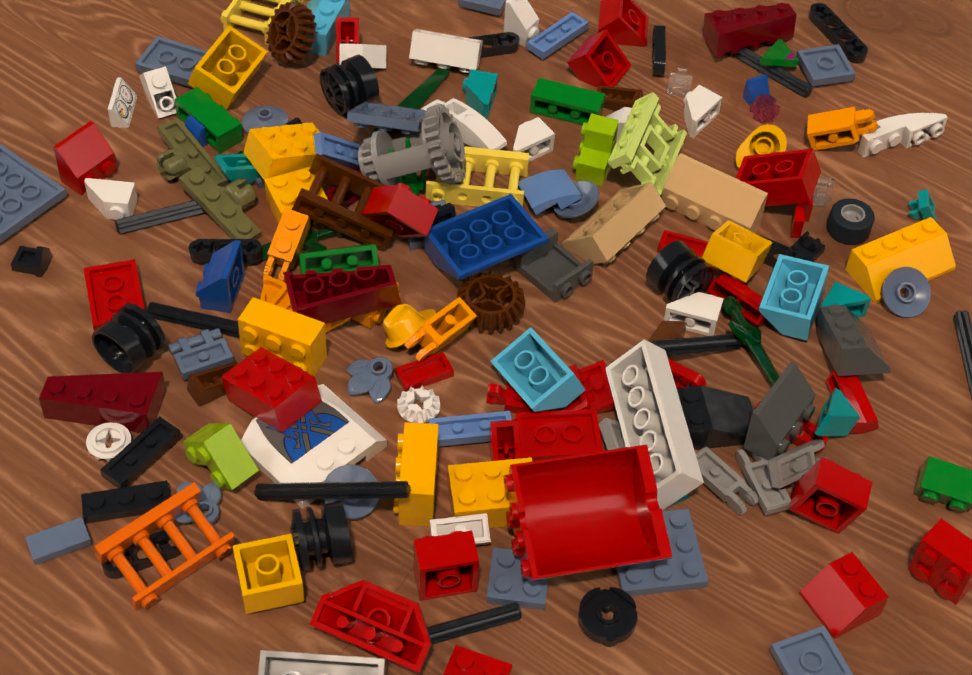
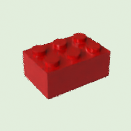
(785, 176)
(271, 389)

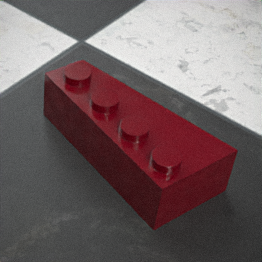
(747, 27)
(341, 292)
(104, 398)

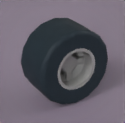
(850, 221)

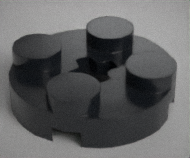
(603, 630)

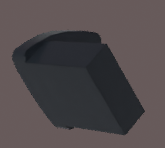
(32, 260)

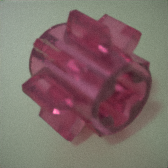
(764, 108)

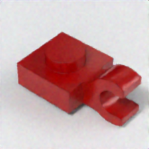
(509, 397)

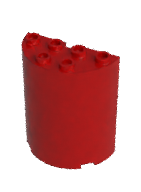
(585, 513)

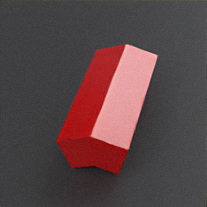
(747, 298)
(855, 394)

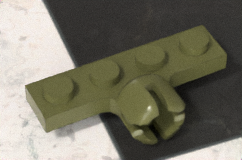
(185, 154)
(223, 203)

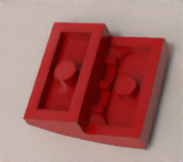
(597, 392)

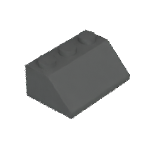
(849, 343)
(780, 414)

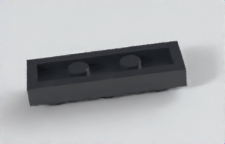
(140, 453)
(123, 501)

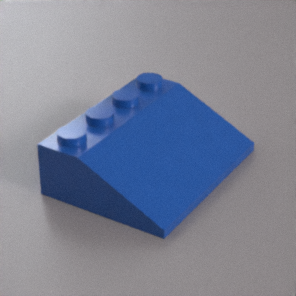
(483, 237)

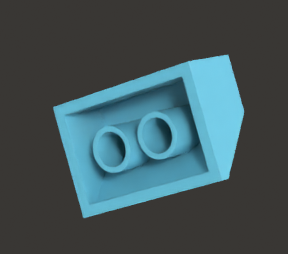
(325, 17)
(794, 295)
(537, 373)

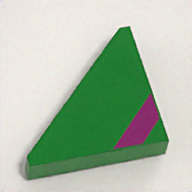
(779, 56)

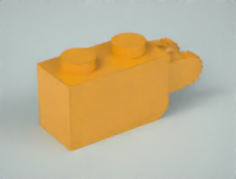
(839, 127)
(287, 242)
(442, 328)

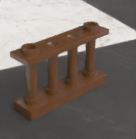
(332, 213)

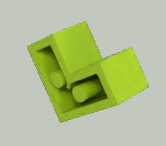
(595, 149)
(222, 452)

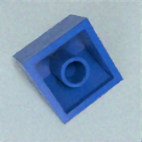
(222, 279)

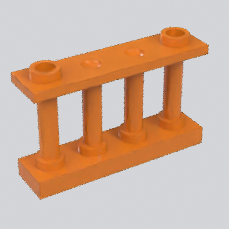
(138, 533)

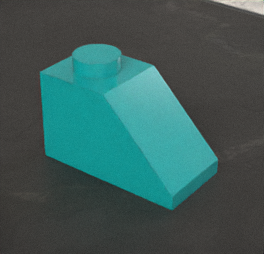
(480, 91)

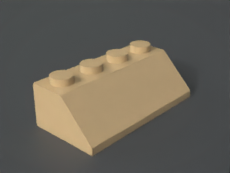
(712, 196)
(615, 223)

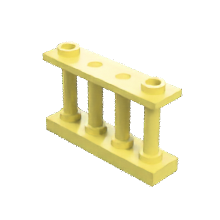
(237, 7)
(488, 162)

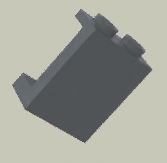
(553, 268)

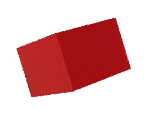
(346, 33)
(504, 440)

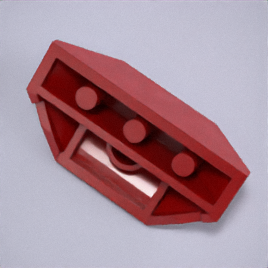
(376, 622)

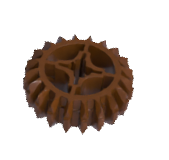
(291, 33)
(491, 295)

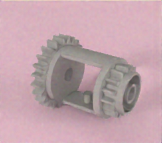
(435, 147)

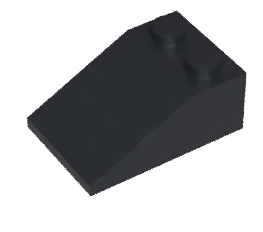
(715, 416)

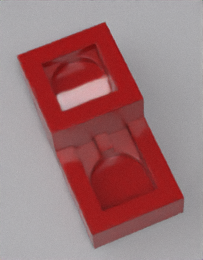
(801, 214)

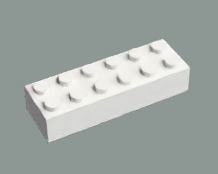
(654, 416)

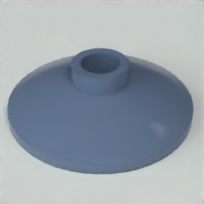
(264, 117)
(590, 197)
(916, 292)
(353, 507)

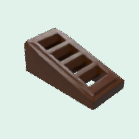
(624, 97)
(200, 387)

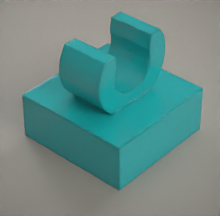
(922, 207)

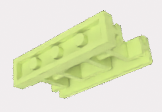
(646, 126)

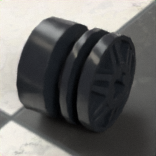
(349, 84)
(679, 271)
(128, 339)
(321, 535)

